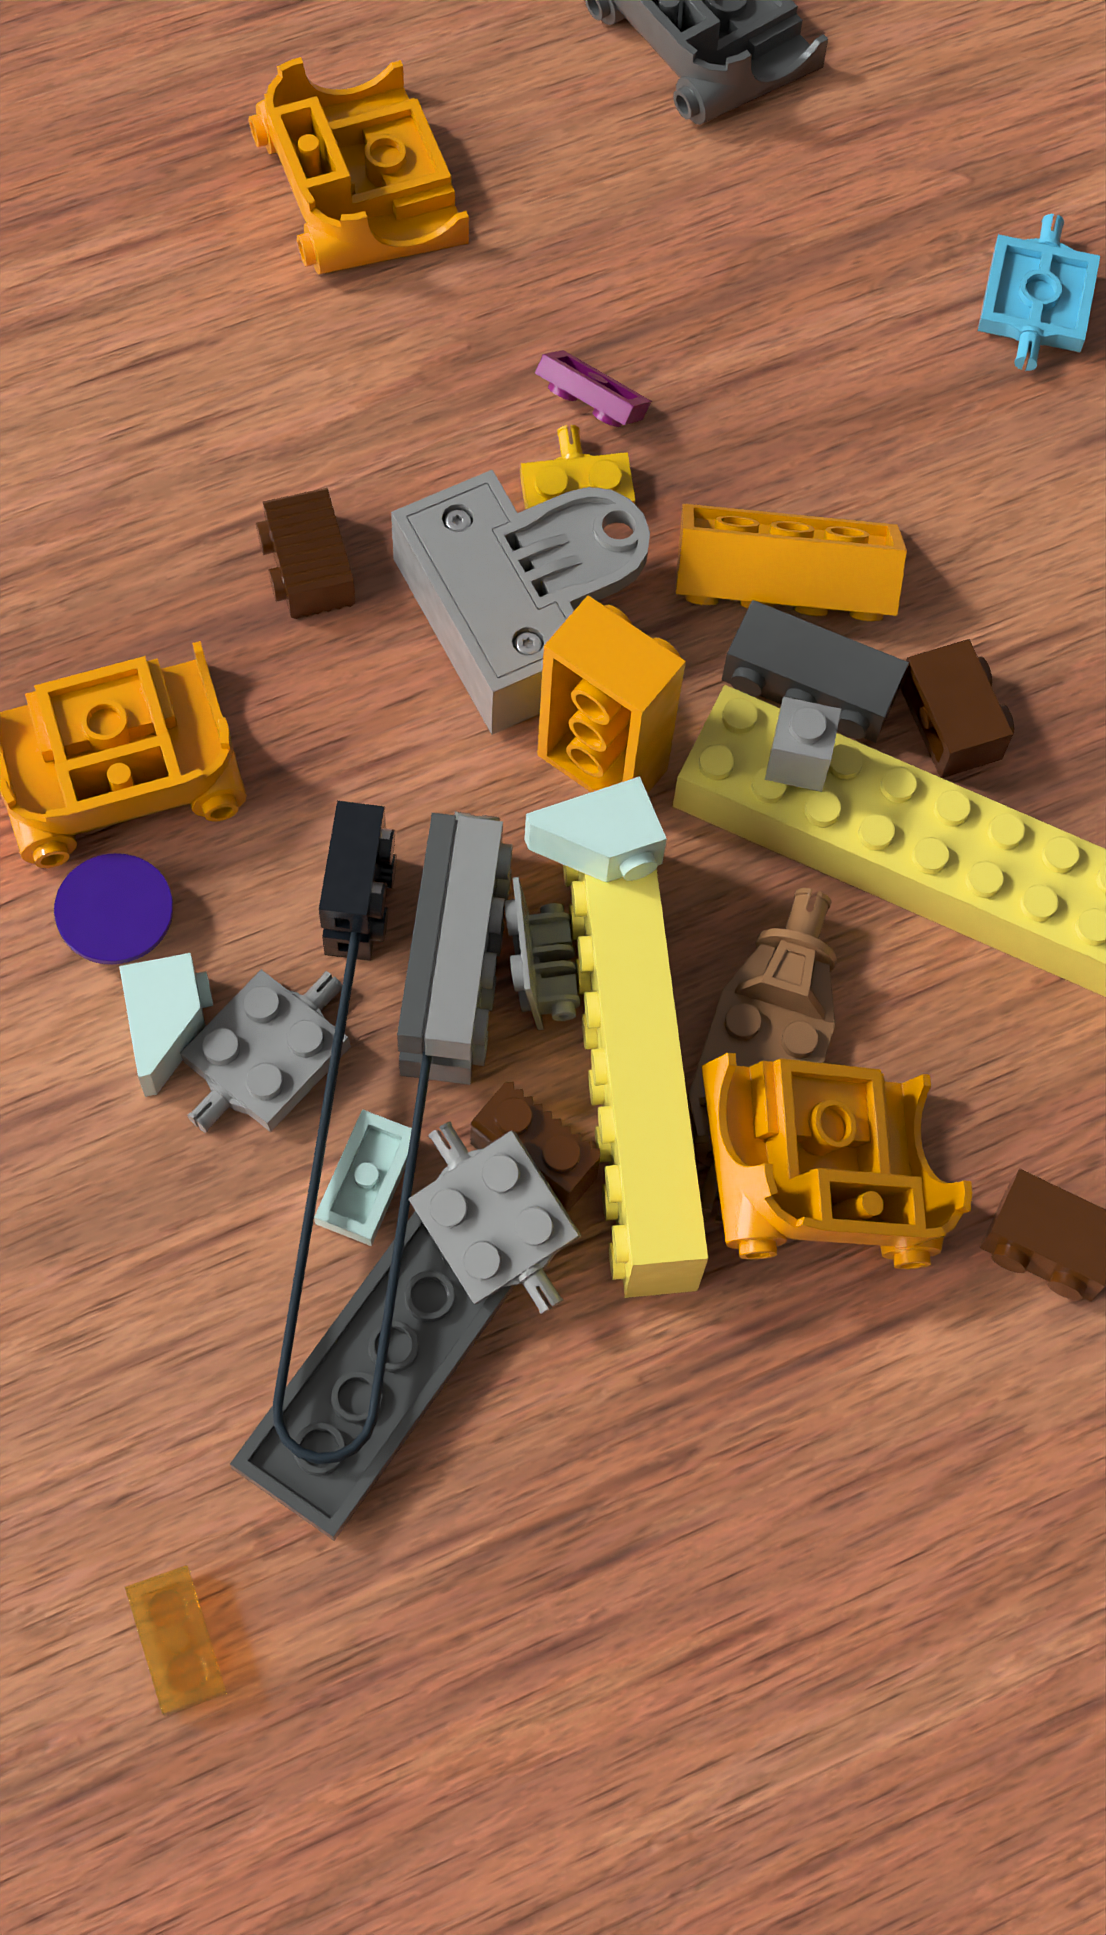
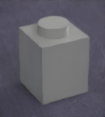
(803, 744)

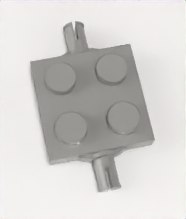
(264, 1051)
(495, 1217)

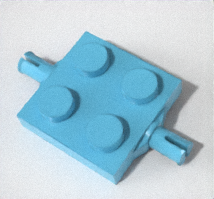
(1039, 293)

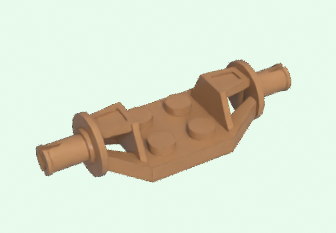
(769, 1012)

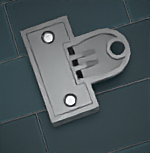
(509, 579)

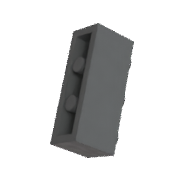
(795, 659)

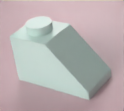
(601, 833)
(163, 1014)

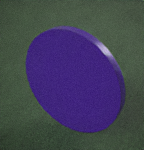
(113, 908)

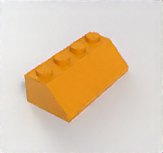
(790, 561)

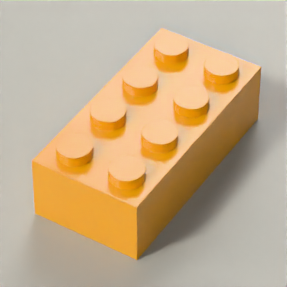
(608, 699)

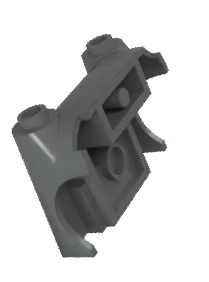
(720, 47)

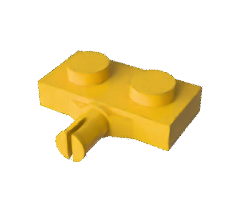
(574, 471)

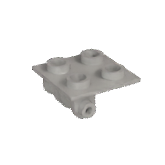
(541, 959)

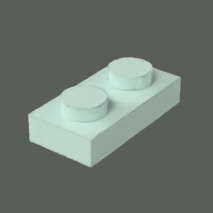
(365, 1178)

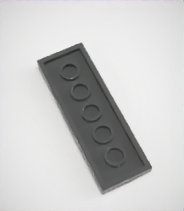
(332, 1389)

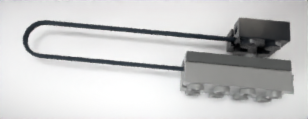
(442, 1008)

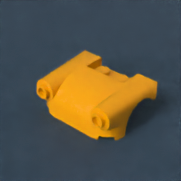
(359, 169)
(115, 751)
(826, 1160)

